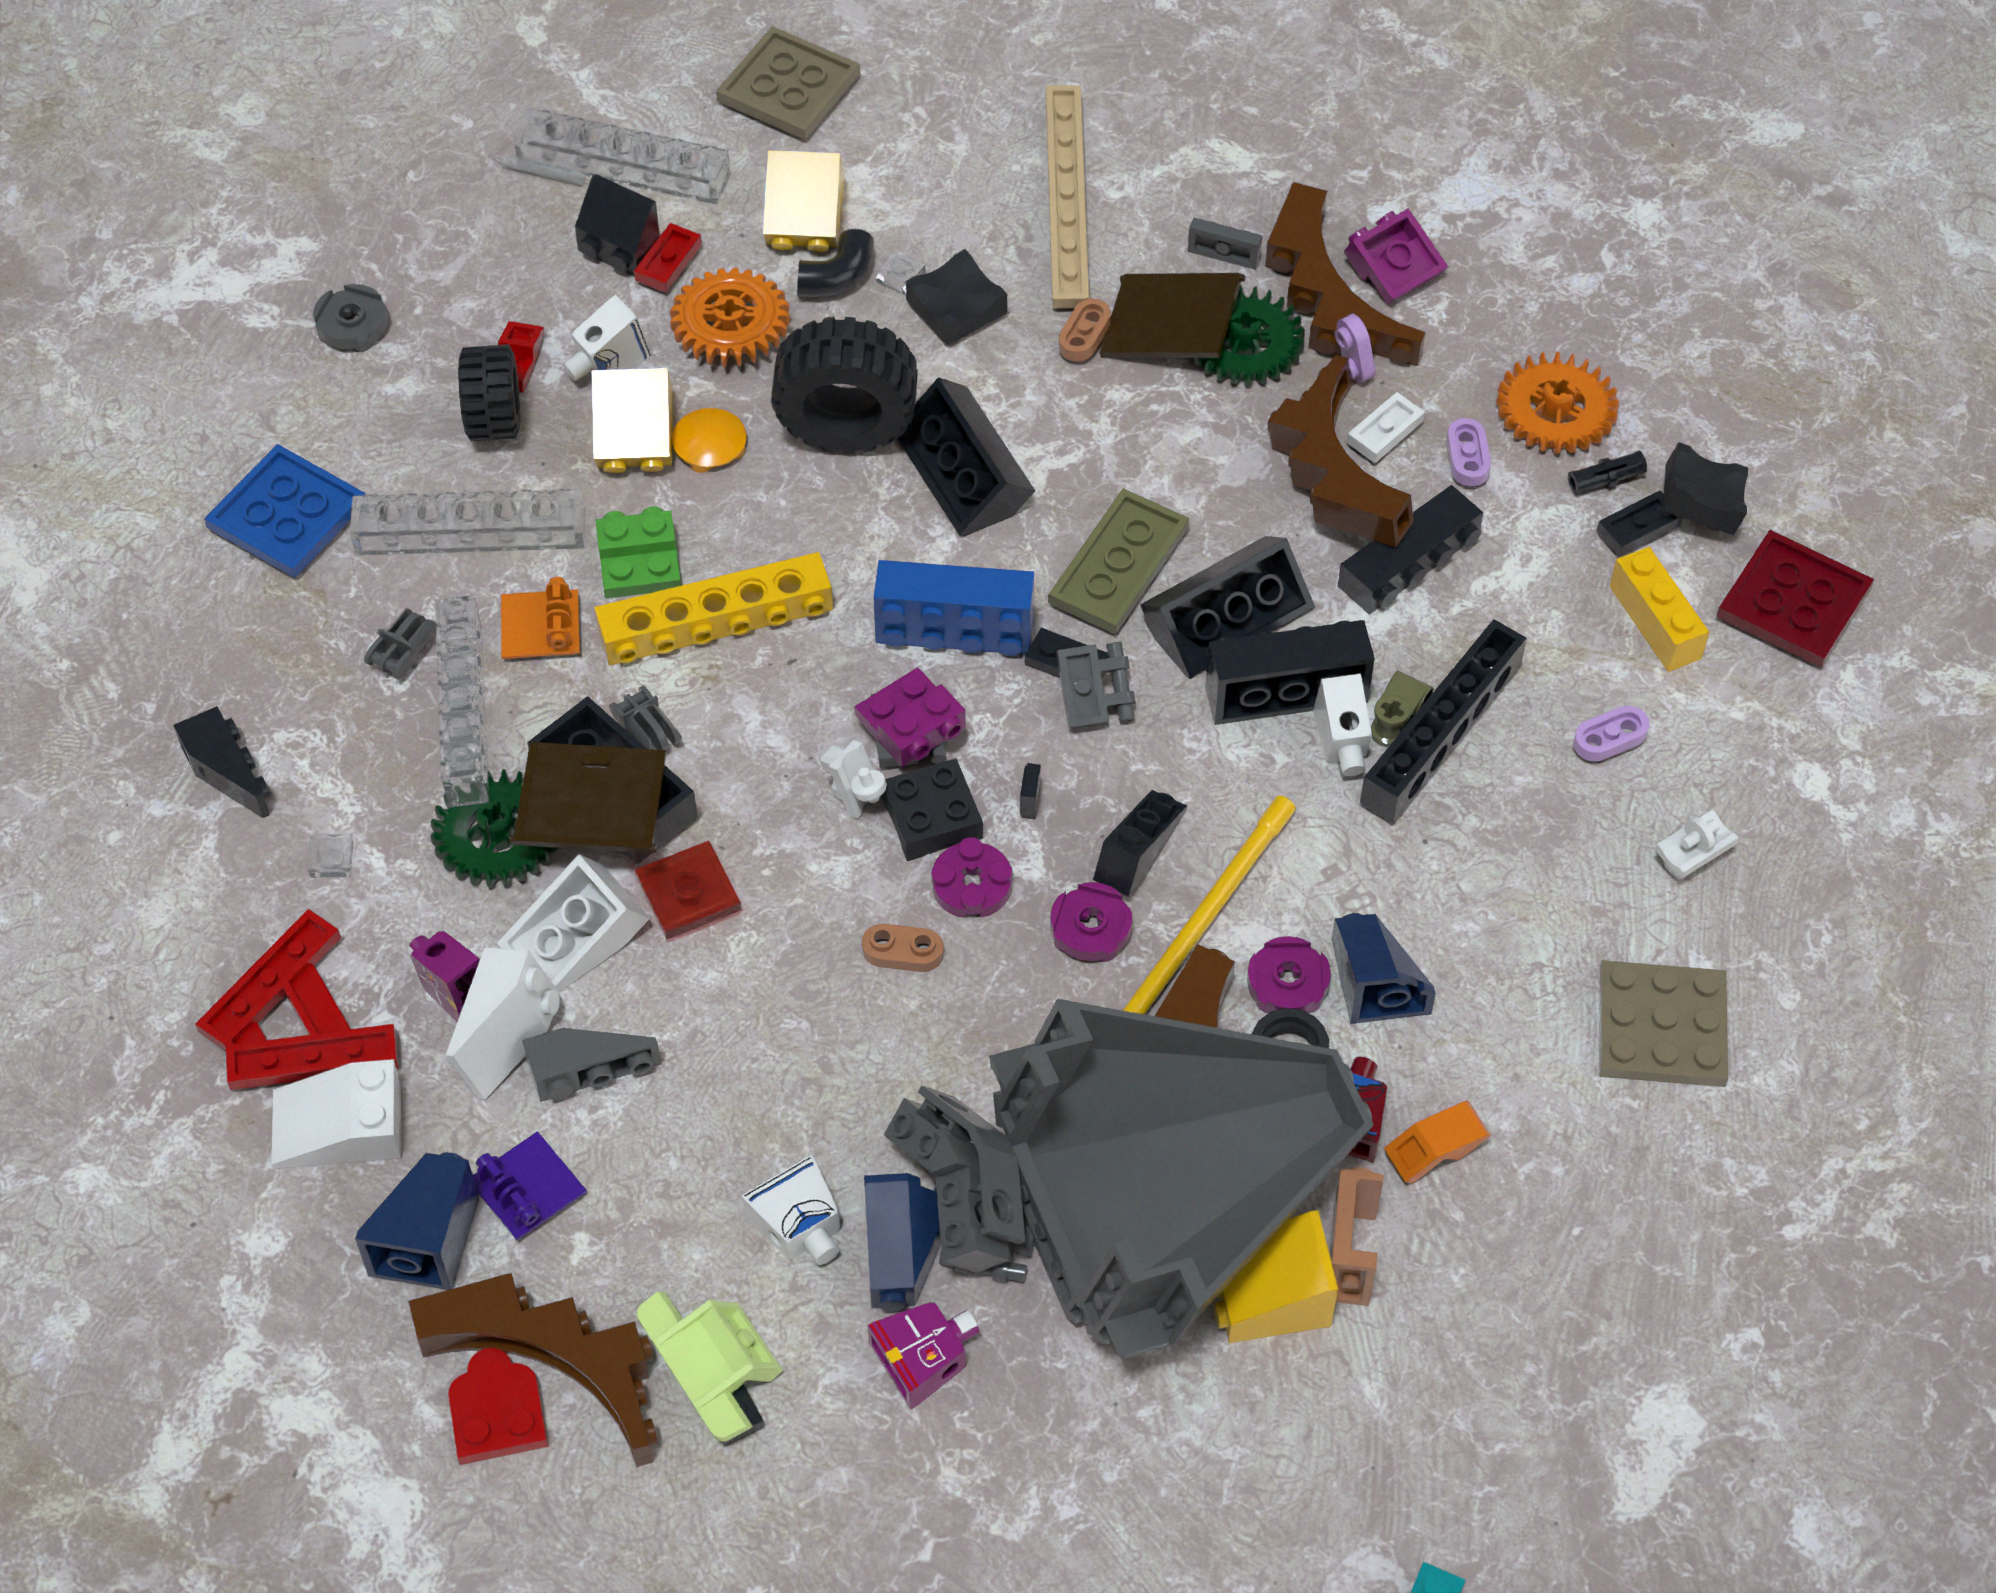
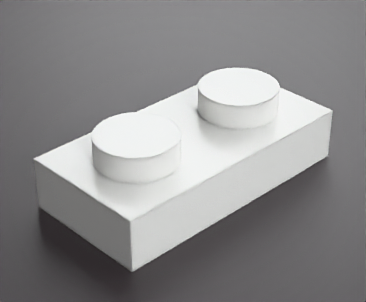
(1385, 427)

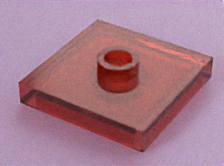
(687, 889)

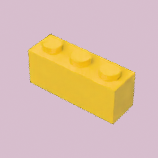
(1659, 609)

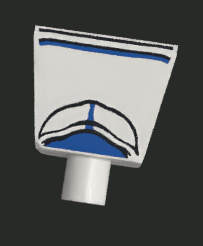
(608, 341)
(796, 1212)

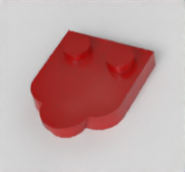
(495, 1408)

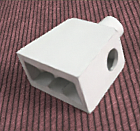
(1343, 722)

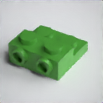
(637, 552)

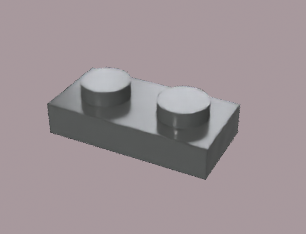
(1224, 243)

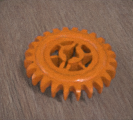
(730, 330)
(1555, 391)

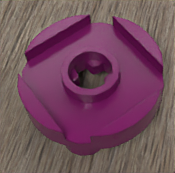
(971, 858)
(1091, 943)
(1290, 954)

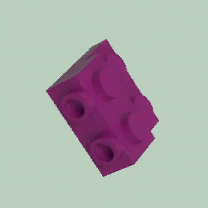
(1395, 255)
(912, 716)

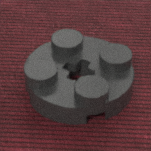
(355, 333)

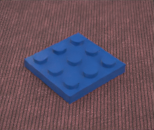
(284, 510)

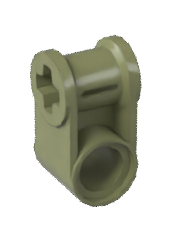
(1398, 706)

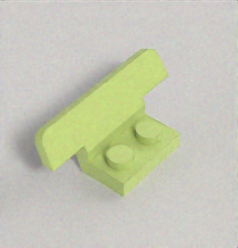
(710, 1357)

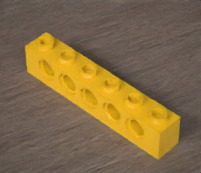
(777, 594)

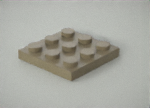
(788, 82)
(1663, 1023)

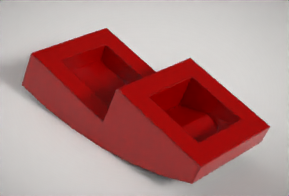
(525, 343)

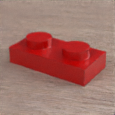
(668, 257)

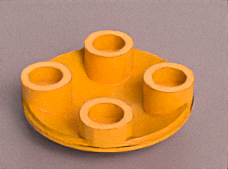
(709, 438)

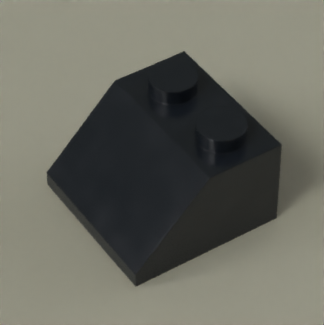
(616, 225)

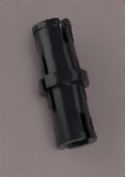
(1627, 466)

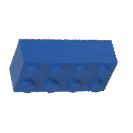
(953, 607)

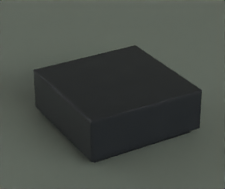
(1030, 791)

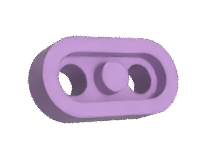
(1356, 346)
(1469, 455)
(1608, 733)

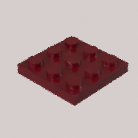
(1795, 598)

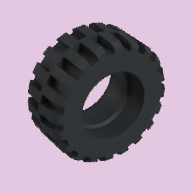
(849, 355)

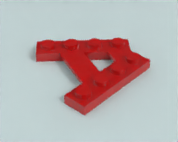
(290, 971)

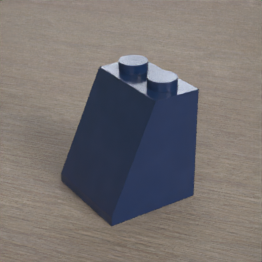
(422, 1224)

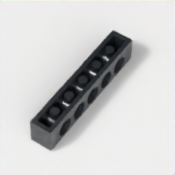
(1442, 721)

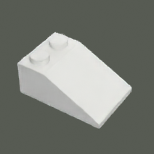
(576, 922)
(503, 1007)
(338, 1116)

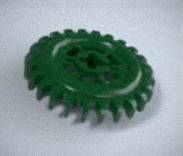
(1246, 336)
(494, 827)

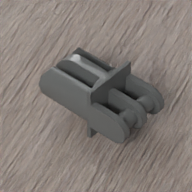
(402, 643)
(645, 720)

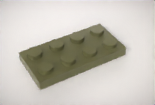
(1118, 561)

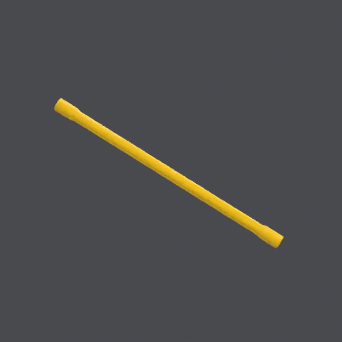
(1267, 828)

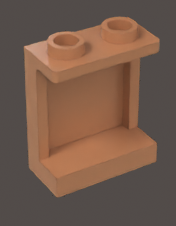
(1354, 1270)

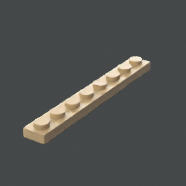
(1066, 196)

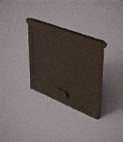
(1171, 315)
(590, 797)

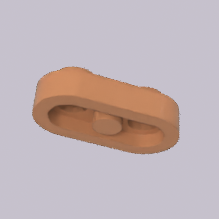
(1080, 336)
(901, 948)

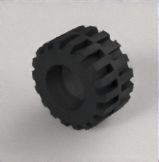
(489, 392)

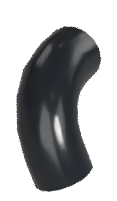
(842, 271)

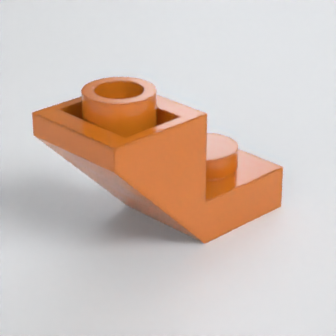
(1436, 1138)

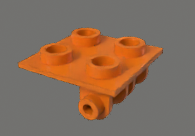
(540, 622)

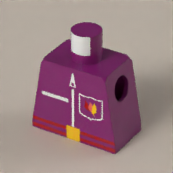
(441, 963)
(921, 1349)

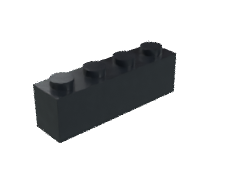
(1439, 530)

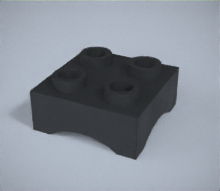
(956, 298)
(1705, 490)
(932, 808)

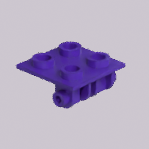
(526, 1185)

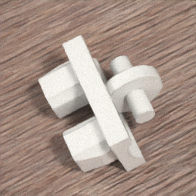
(853, 777)
(1695, 844)

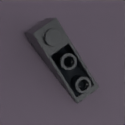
(217, 759)
(1137, 842)

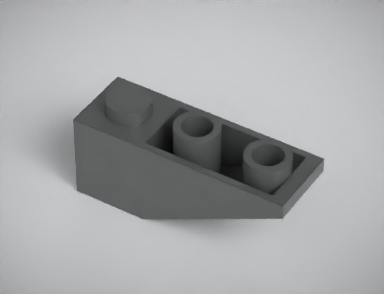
(579, 1059)

